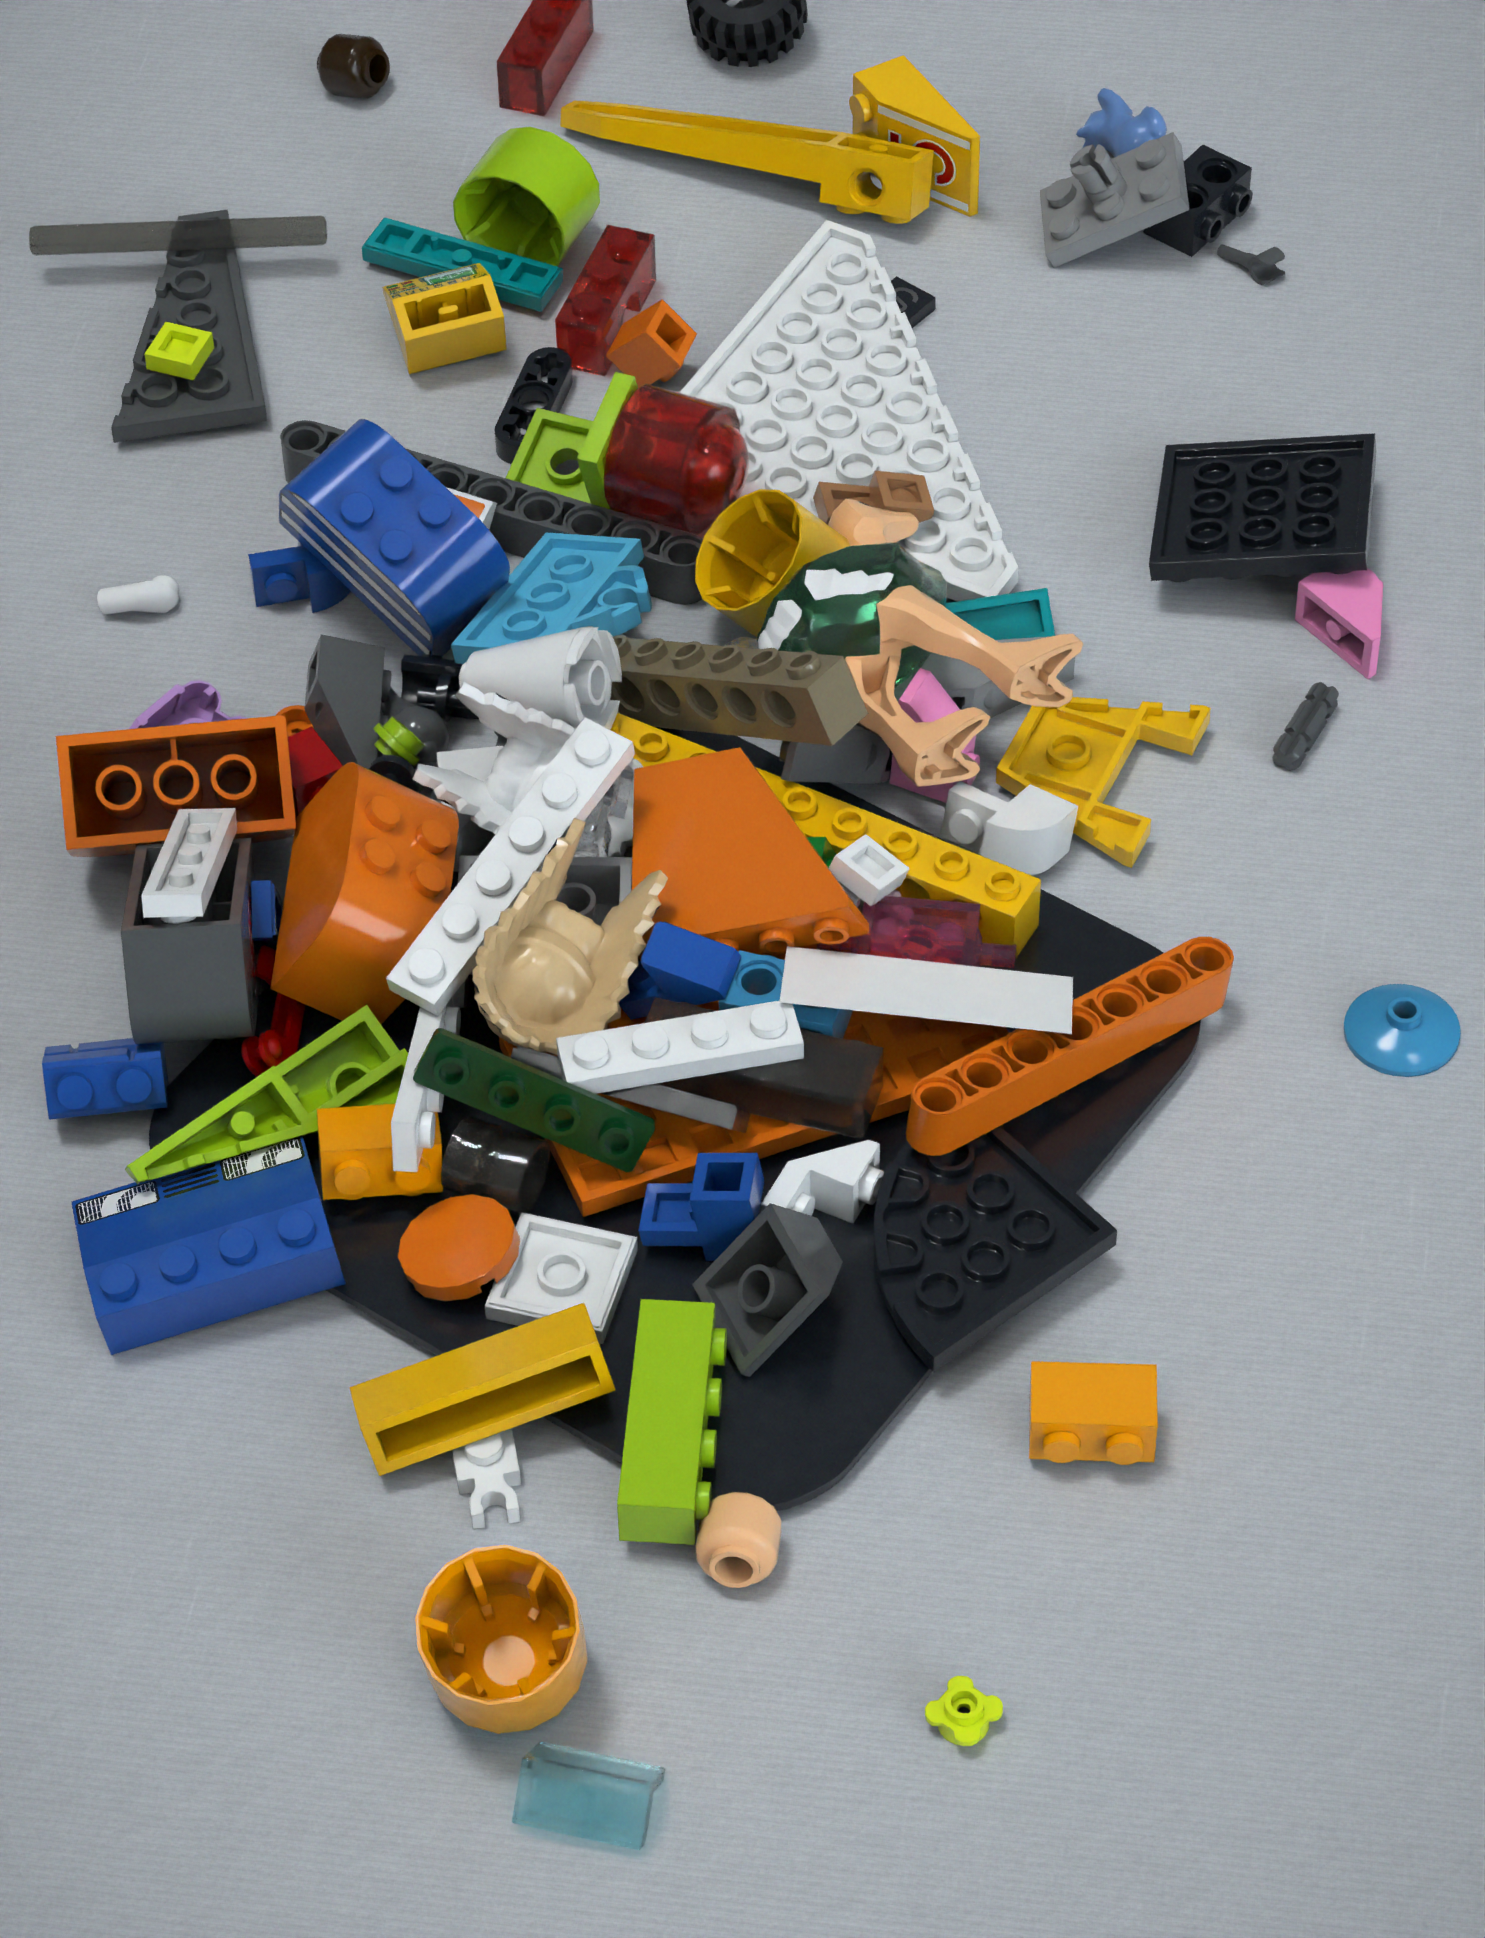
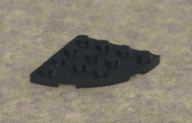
(975, 1241)

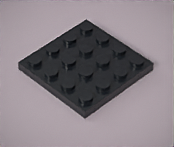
(1264, 508)

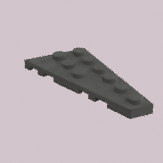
(206, 294)

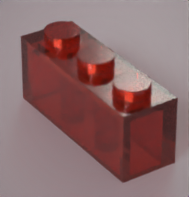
(542, 53)

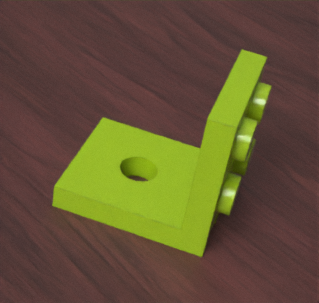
(561, 437)

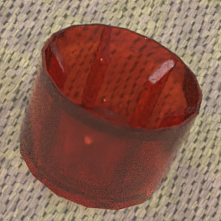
(675, 459)

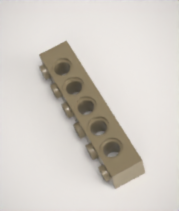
(737, 690)

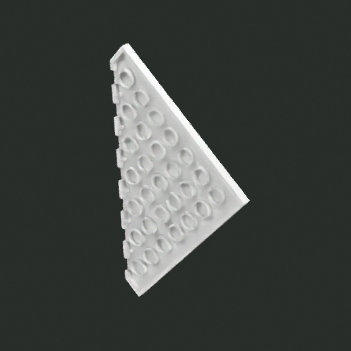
(839, 391)

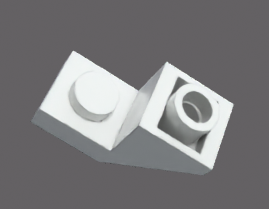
(830, 1181)

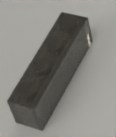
(826, 1090)

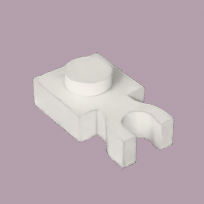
(488, 1472)

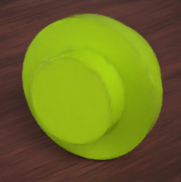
(398, 741)

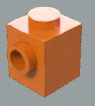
(652, 344)

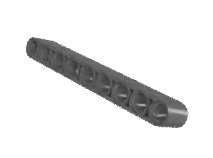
(529, 512)

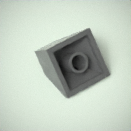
(769, 1282)

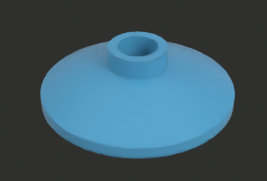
(1402, 1030)

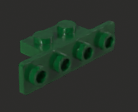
(534, 1100)

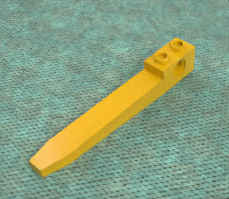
(818, 155)

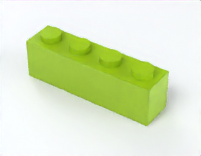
(668, 1421)

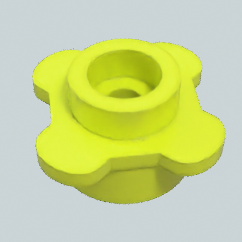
(963, 1728)

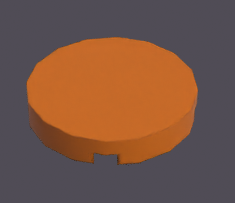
(458, 1247)

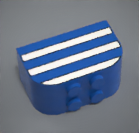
(394, 537)

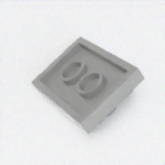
(1112, 197)

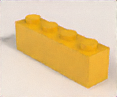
(481, 1389)

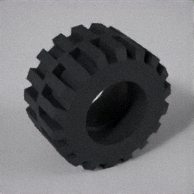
(747, 32)

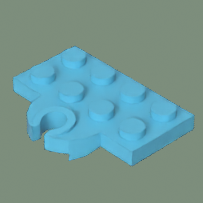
(563, 587)

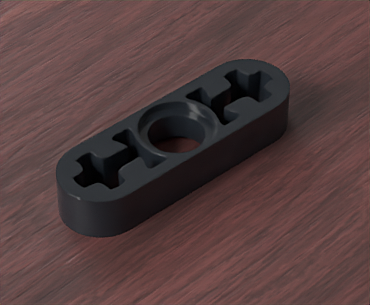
(531, 388)

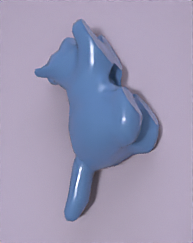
(1116, 126)

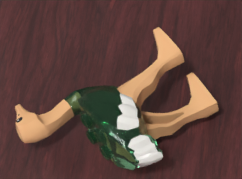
(885, 621)

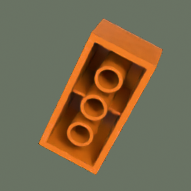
(131, 782)
(359, 890)

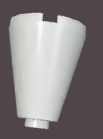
(556, 673)

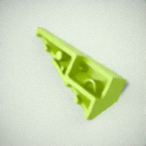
(341, 1068)

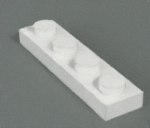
(189, 864)
(681, 1047)

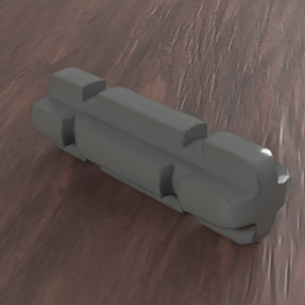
(1305, 726)

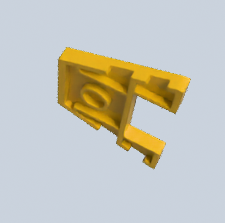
(1080, 753)

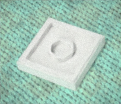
(561, 1268)

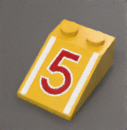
(904, 108)

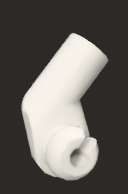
(146, 596)

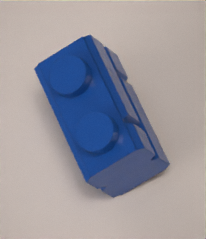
(104, 1078)

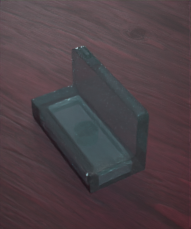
(586, 1794)

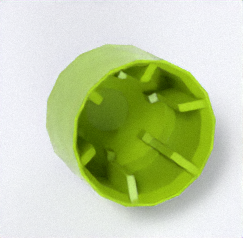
(528, 196)

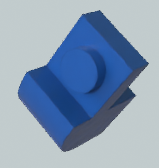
(294, 576)
(709, 1210)

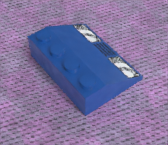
(205, 1245)

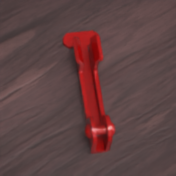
(286, 1024)

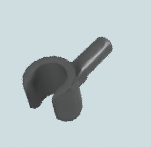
(1260, 266)

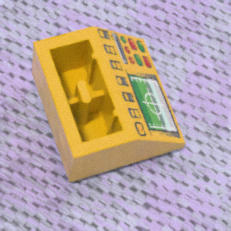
(446, 317)

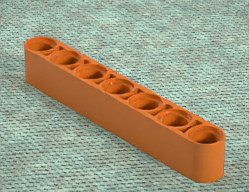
(1039, 1065)

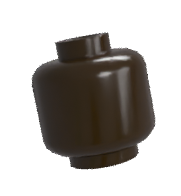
(353, 66)

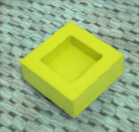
(179, 350)

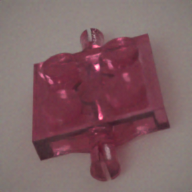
(926, 932)

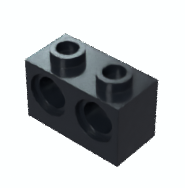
(1216, 195)

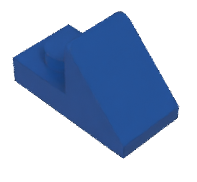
(679, 969)

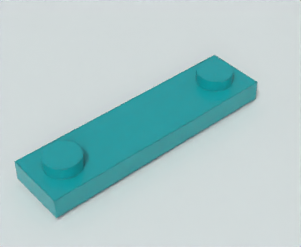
(429, 252)

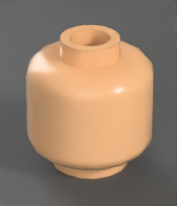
(739, 1539)

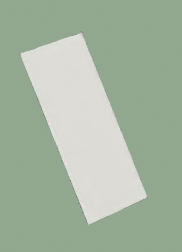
(927, 990)

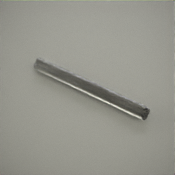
(178, 235)

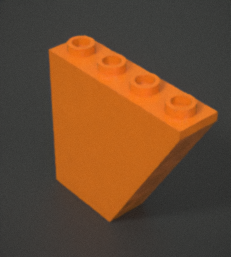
(734, 858)

